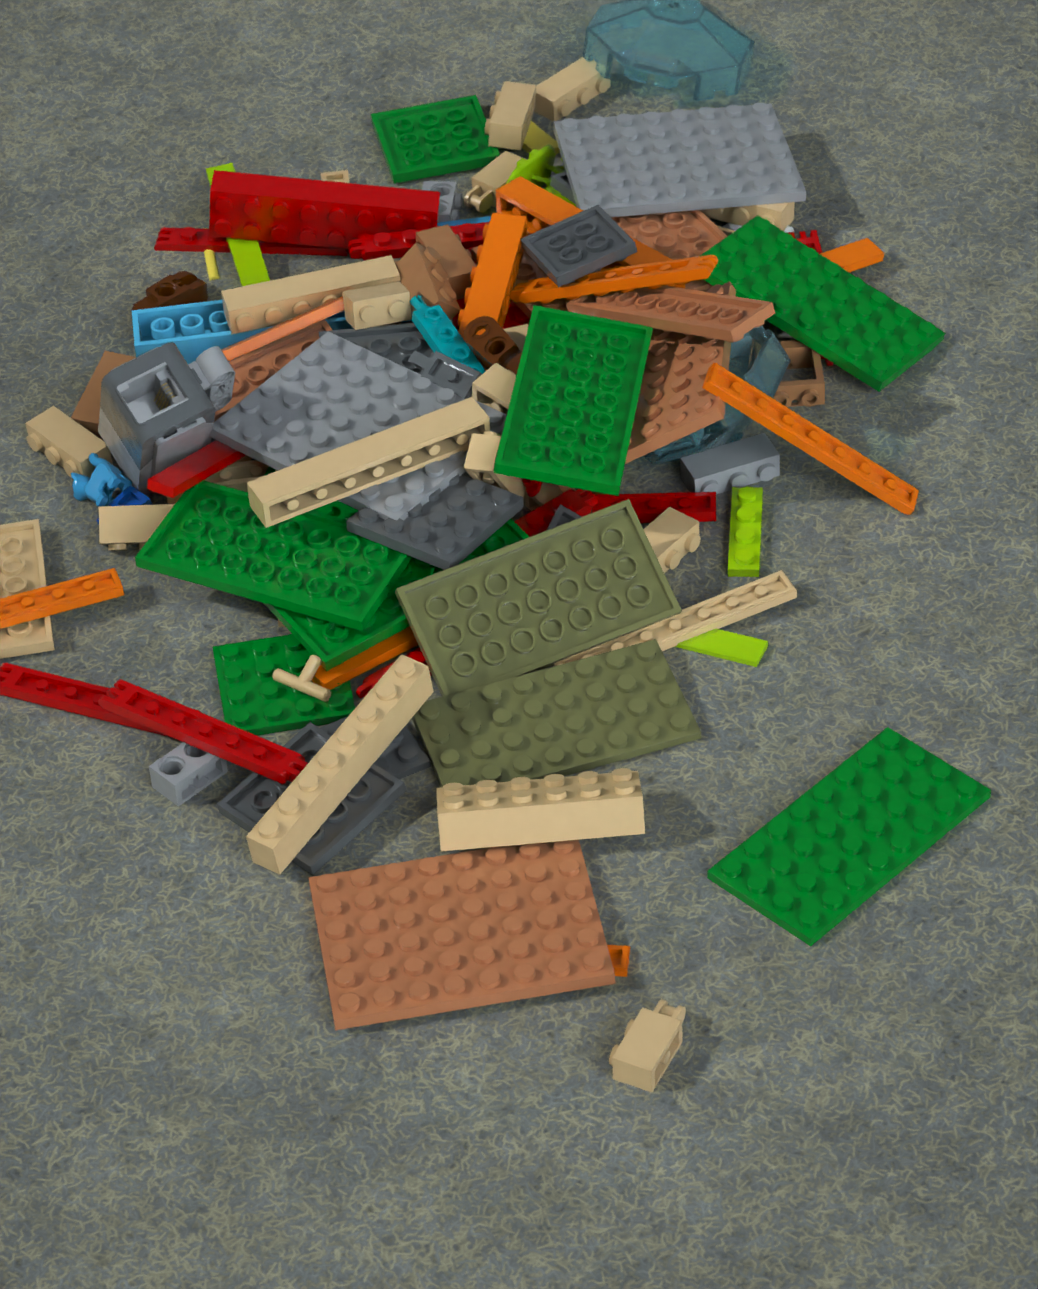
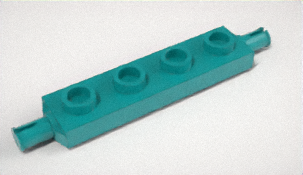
(442, 334)

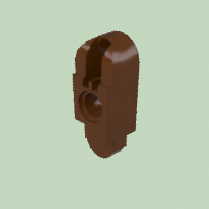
(174, 290)
(492, 345)

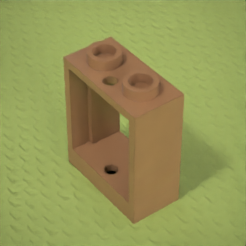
(806, 392)

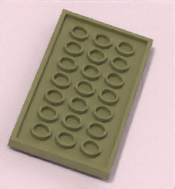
(538, 600)
(558, 719)

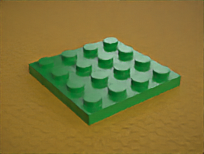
(434, 139)
(265, 706)

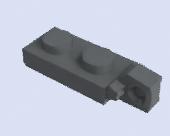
(446, 372)

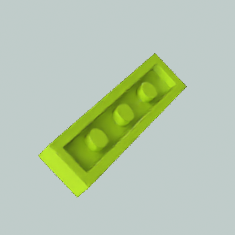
(745, 532)

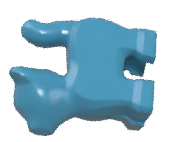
(101, 484)

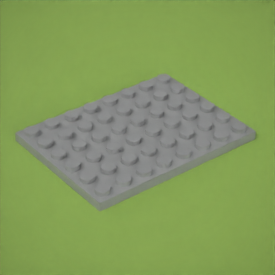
(679, 160)
(335, 398)

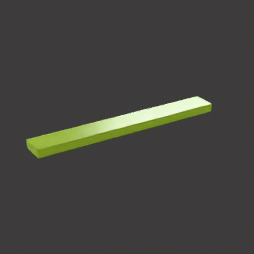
(245, 253)

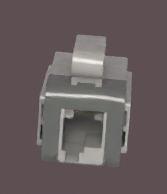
(162, 408)

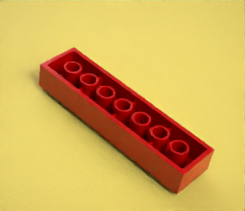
(313, 210)

